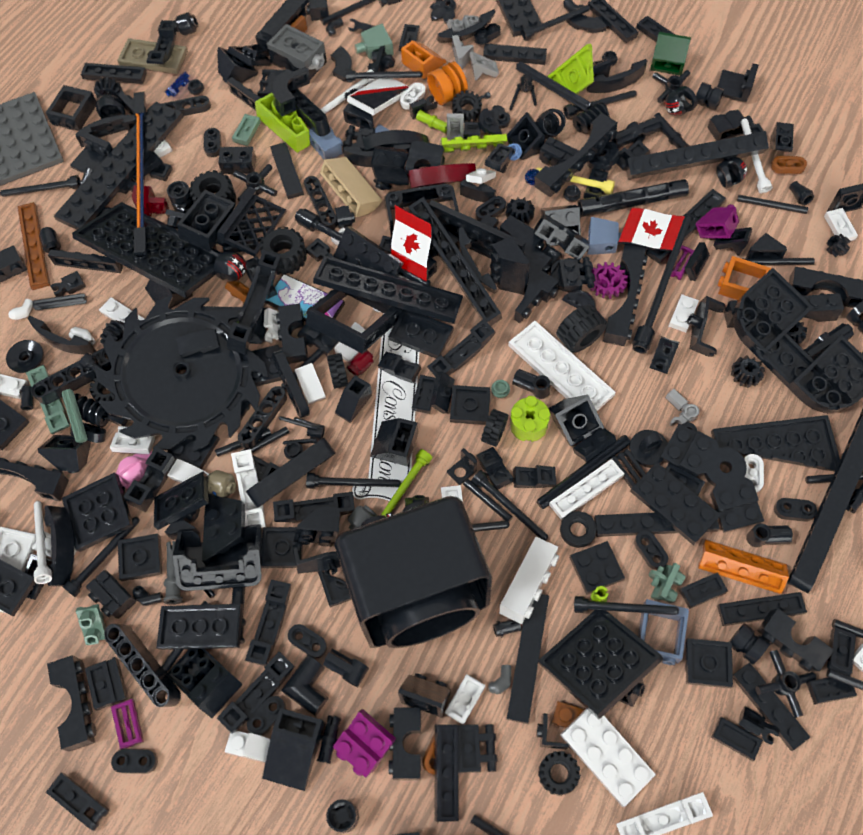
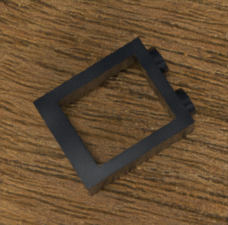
(71, 94)

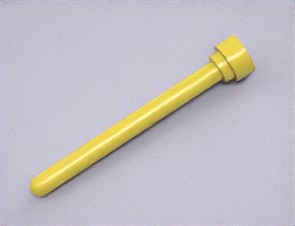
(606, 186)

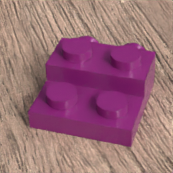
(364, 744)

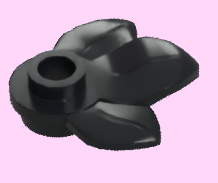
(443, 9)
(500, 116)

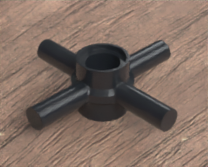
(671, 83)
(255, 181)
(779, 687)

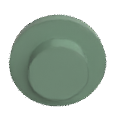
(500, 388)

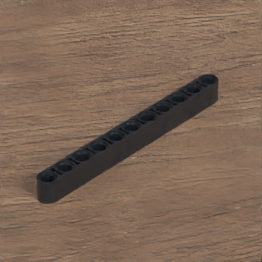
(829, 513)

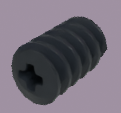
(583, 120)
(91, 410)

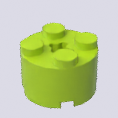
(529, 419)

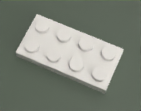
(608, 756)

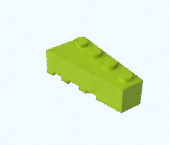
(287, 127)

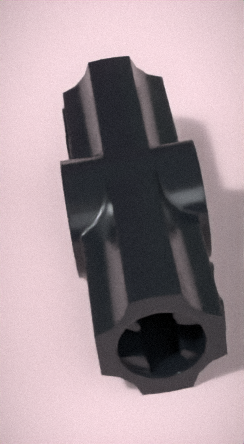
(637, 132)
(826, 339)

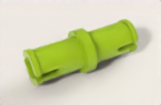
(432, 121)

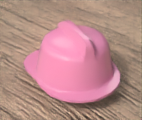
(132, 468)

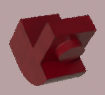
(151, 203)

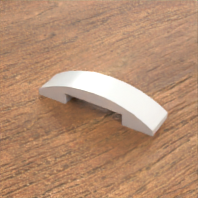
(246, 478)
(668, 817)

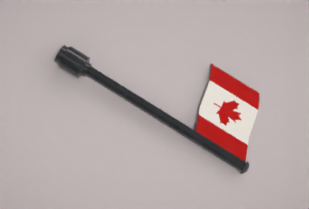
(660, 233)
(409, 243)

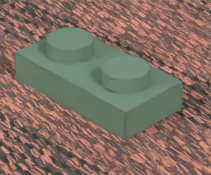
(246, 129)

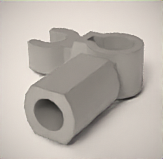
(689, 411)

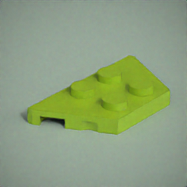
(577, 71)

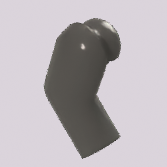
(503, 682)

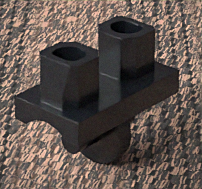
(381, 61)
(175, 217)
(664, 355)

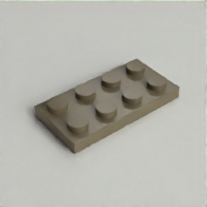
(137, 51)

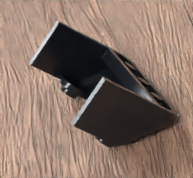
(406, 197)

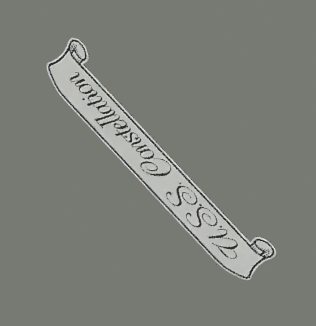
(392, 401)

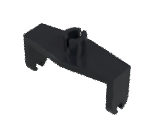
(699, 321)
(321, 562)

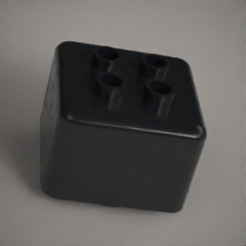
(415, 573)

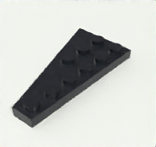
(791, 441)

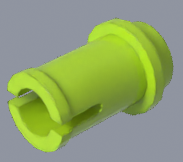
(602, 591)

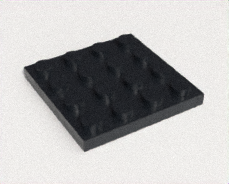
(600, 661)

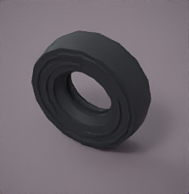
(578, 541)

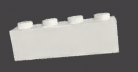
(528, 580)

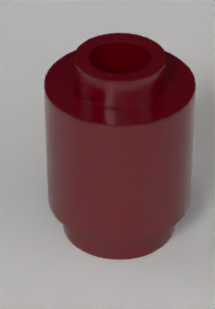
(360, 363)

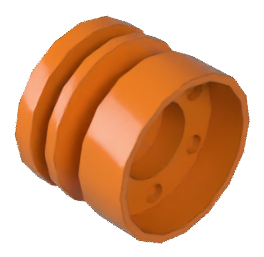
(446, 82)

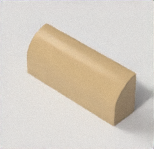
(350, 186)

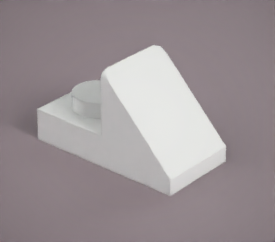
(248, 746)

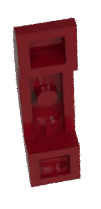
(440, 174)

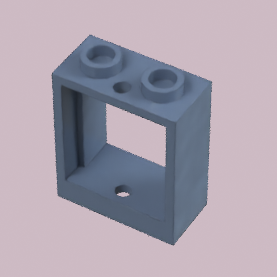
(682, 618)

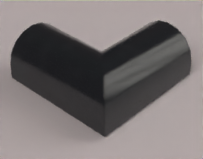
(300, 686)

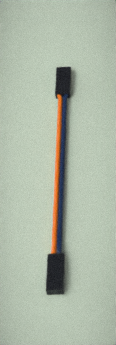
(140, 232)

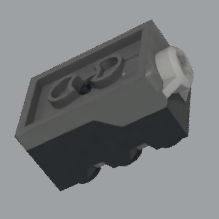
(297, 50)

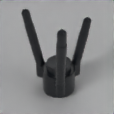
(525, 86)
(315, 431)

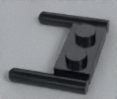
(841, 659)

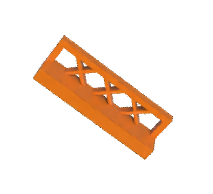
(742, 567)

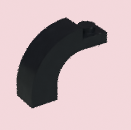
(284, 85)

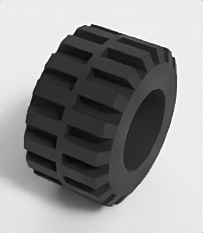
(212, 182)
(286, 239)
(581, 328)

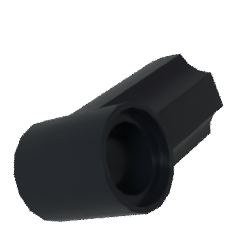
(532, 382)
(770, 535)
(350, 669)

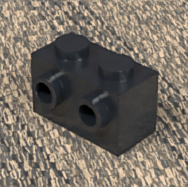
(233, 159)

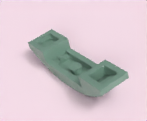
(54, 412)

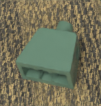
(373, 39)

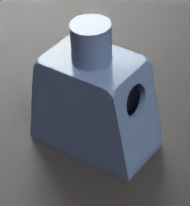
(603, 236)

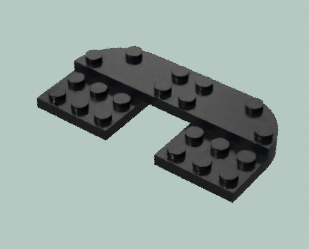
(762, 324)

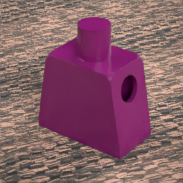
(718, 222)

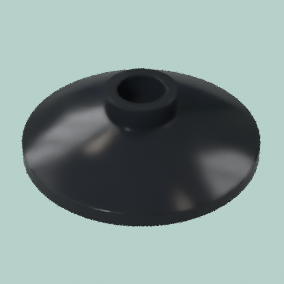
(22, 350)

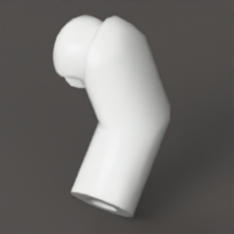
(83, 333)

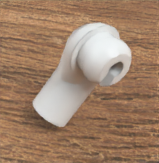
(21, 312)

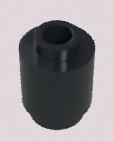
(49, 239)

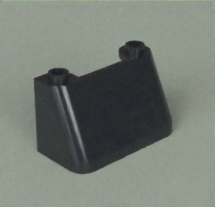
(235, 568)

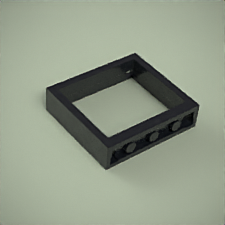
(344, 334)

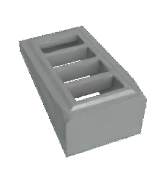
(455, 126)

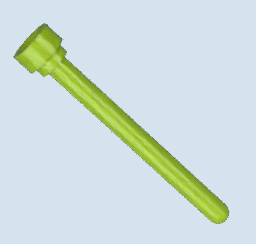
(422, 458)

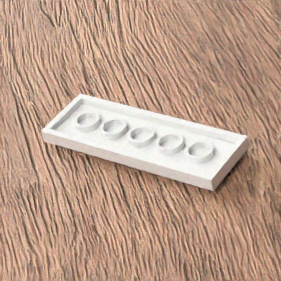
(562, 368)

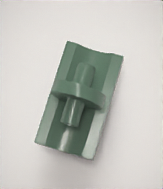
(663, 580)
(91, 623)

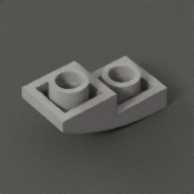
(458, 25)

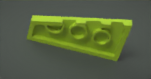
(473, 141)

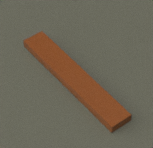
(33, 249)

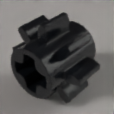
(838, 245)

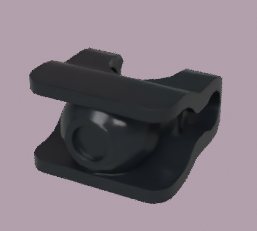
(424, 155)

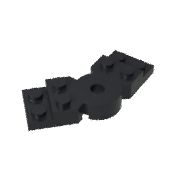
(732, 493)

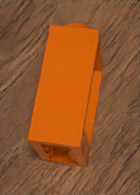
(740, 265)

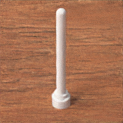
(340, 98)
(764, 185)
(42, 573)

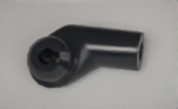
(570, 6)

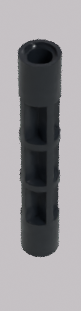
(633, 197)

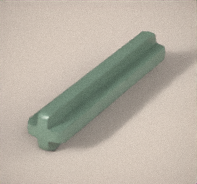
(74, 416)

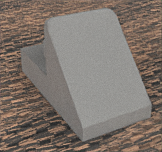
(461, 52)
(483, 65)

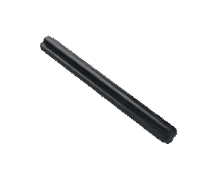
(553, 86)
(584, 471)

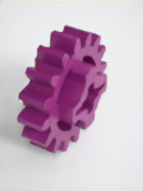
(607, 280)

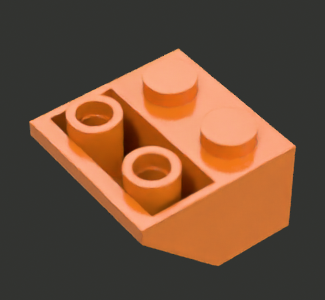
(421, 58)

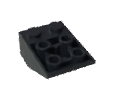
(204, 680)
(292, 749)

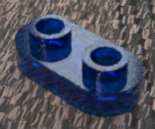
(181, 80)

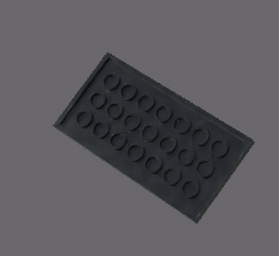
(168, 258)

